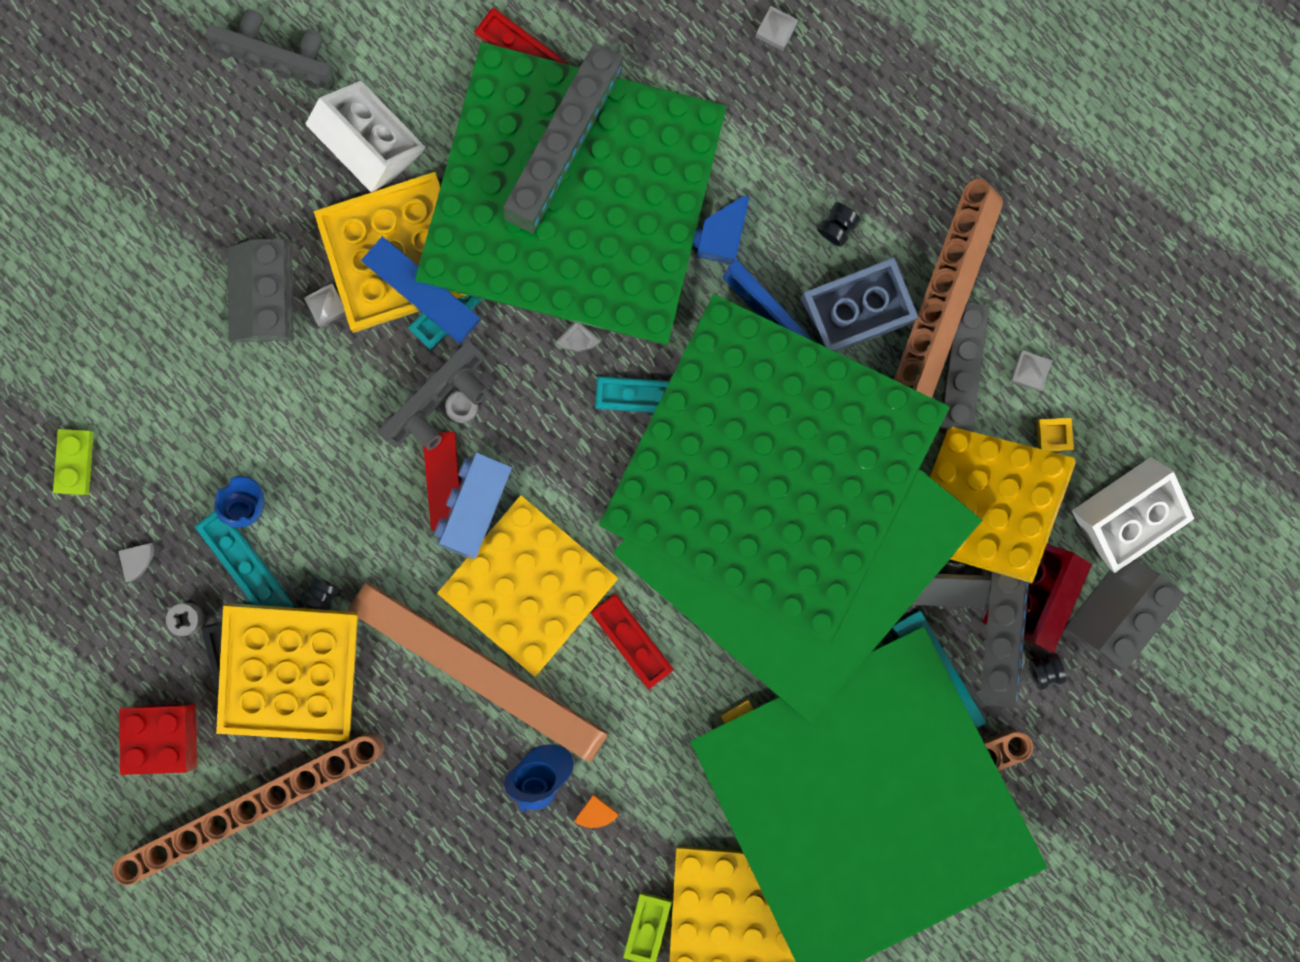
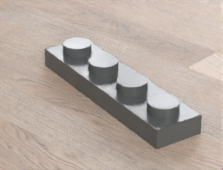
(965, 368)

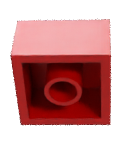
(158, 738)

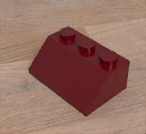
(1052, 596)

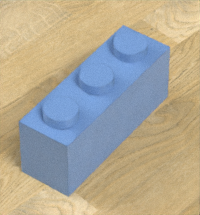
(472, 505)

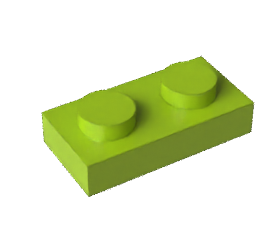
(73, 462)
(647, 928)

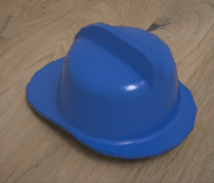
(539, 777)

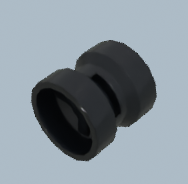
(838, 224)

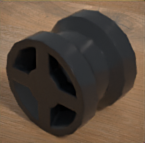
(320, 593)
(1047, 671)

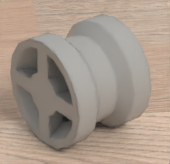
(192, 618)

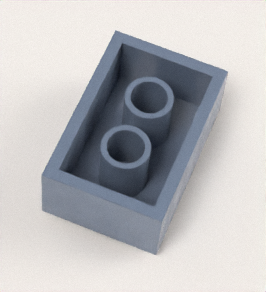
(859, 306)

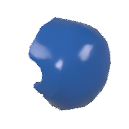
(239, 502)

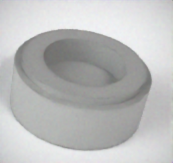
(460, 408)

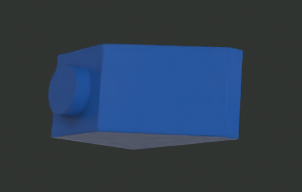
(722, 233)

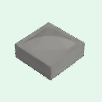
(776, 28)
(325, 305)
(1031, 370)

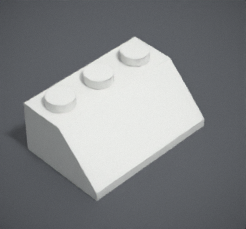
(364, 135)
(1134, 513)

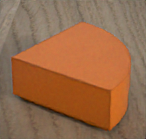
(596, 814)

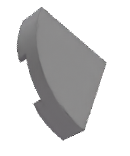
(578, 338)
(136, 561)

